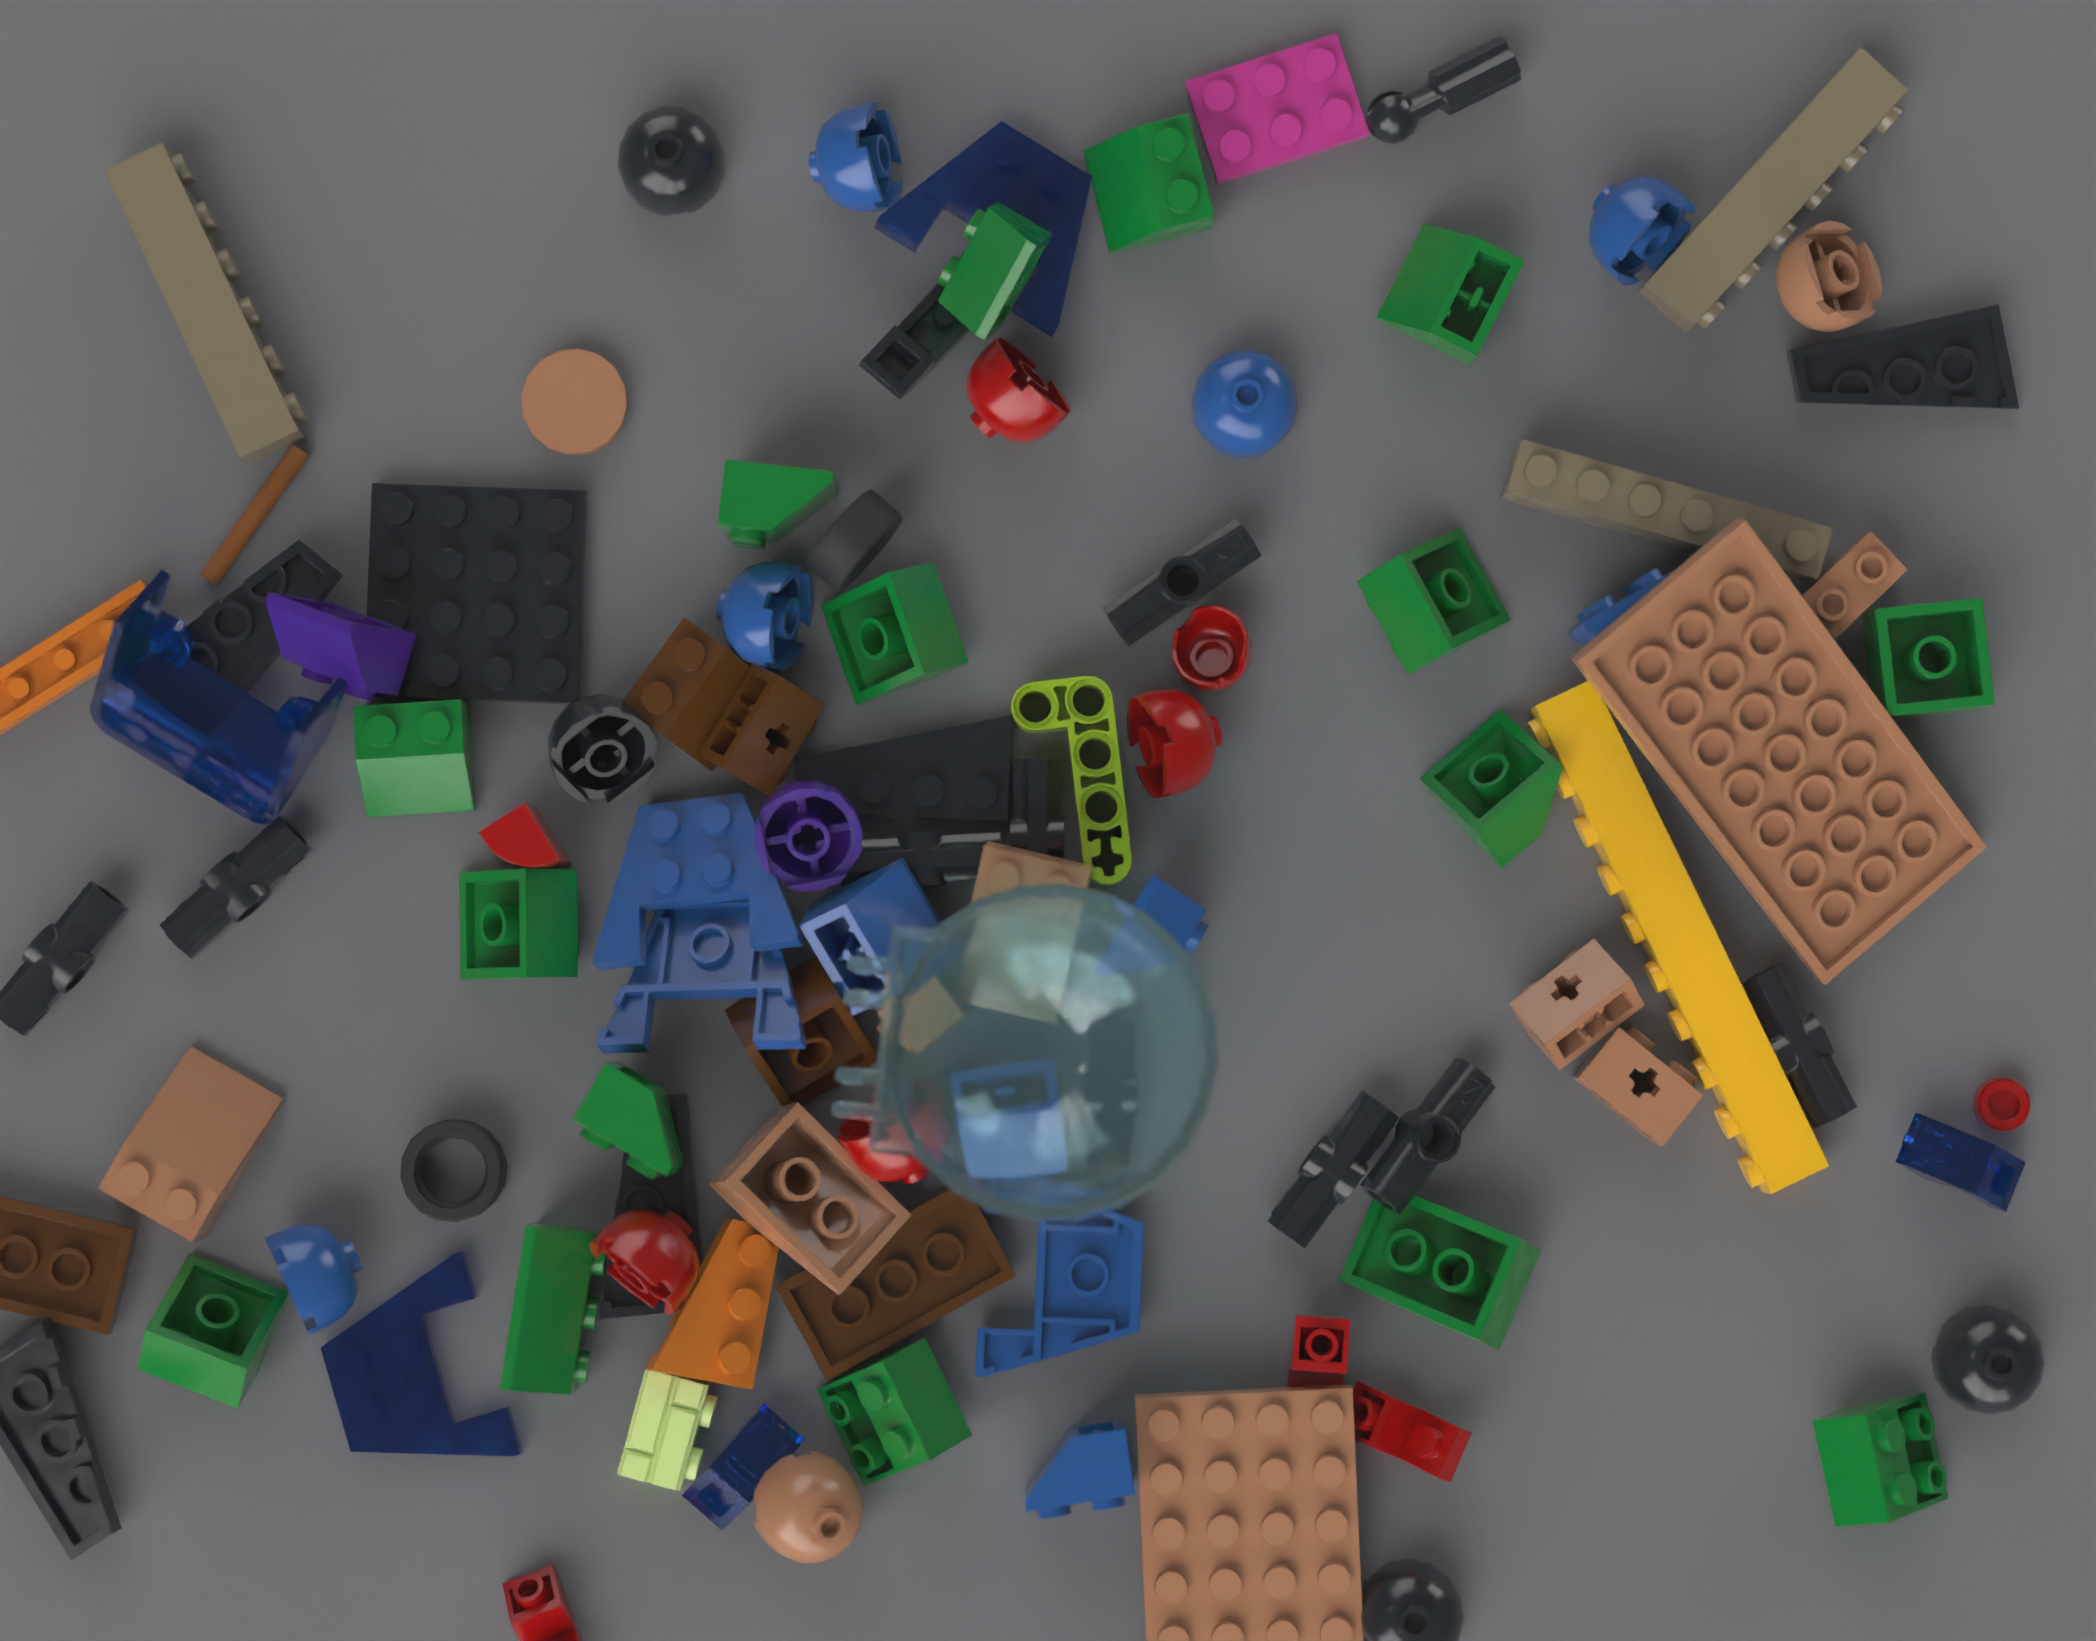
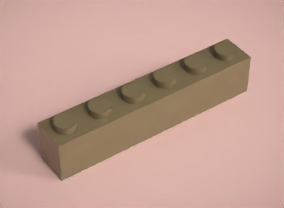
(1774, 190)
(206, 303)
(1655, 507)

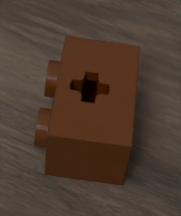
(762, 729)

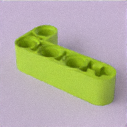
(1085, 780)

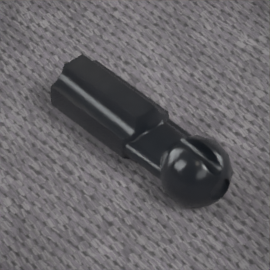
(1449, 88)

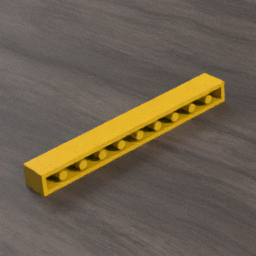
(1678, 940)

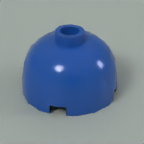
(856, 159)
(1637, 226)
(1244, 404)
(764, 613)
(316, 1272)

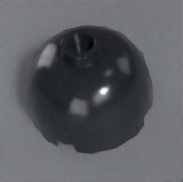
(671, 161)
(601, 749)
(1988, 1359)
(1410, 1604)

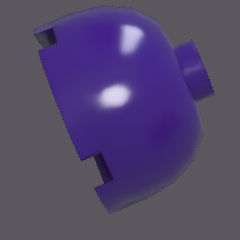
(808, 835)

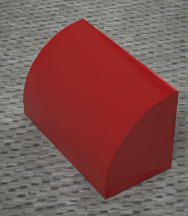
(525, 840)

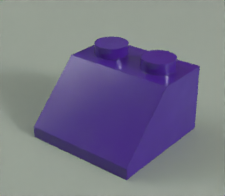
(340, 643)

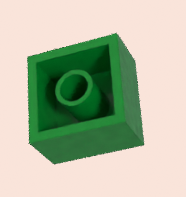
(1929, 658)

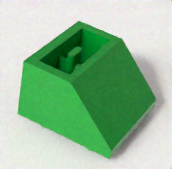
(1450, 291)
(634, 1116)
(894, 1412)
(1880, 1460)

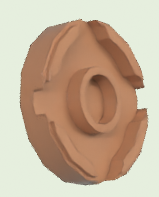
(574, 402)

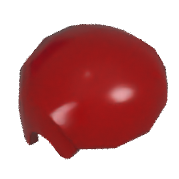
(1212, 648)

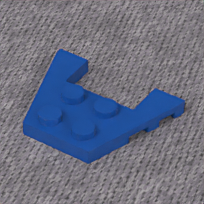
(691, 857)
(705, 955)
(1083, 1296)

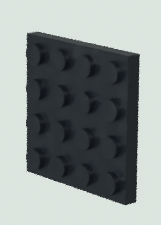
(484, 586)

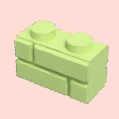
(666, 1429)

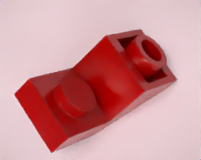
(1318, 1351)
(1407, 1432)
(540, 1607)

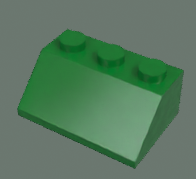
(552, 1310)

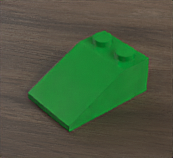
(1442, 1268)

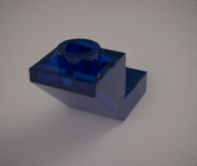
(1960, 1161)
(734, 1474)

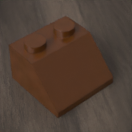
(687, 688)
(831, 1036)

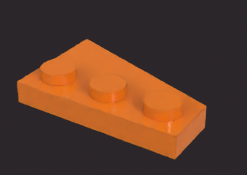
(724, 1316)

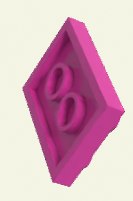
(1276, 109)

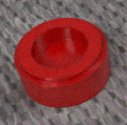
(2001, 1104)

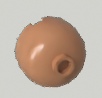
(1828, 278)
(808, 1507)

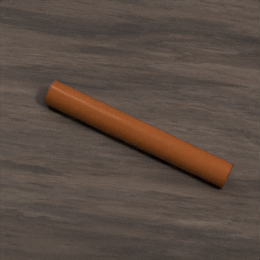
(254, 514)

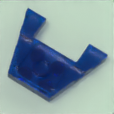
(1021, 176)
(392, 1382)

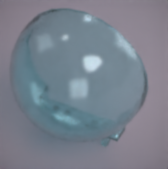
(1038, 1052)

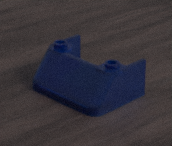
(199, 722)

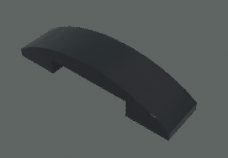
(915, 345)

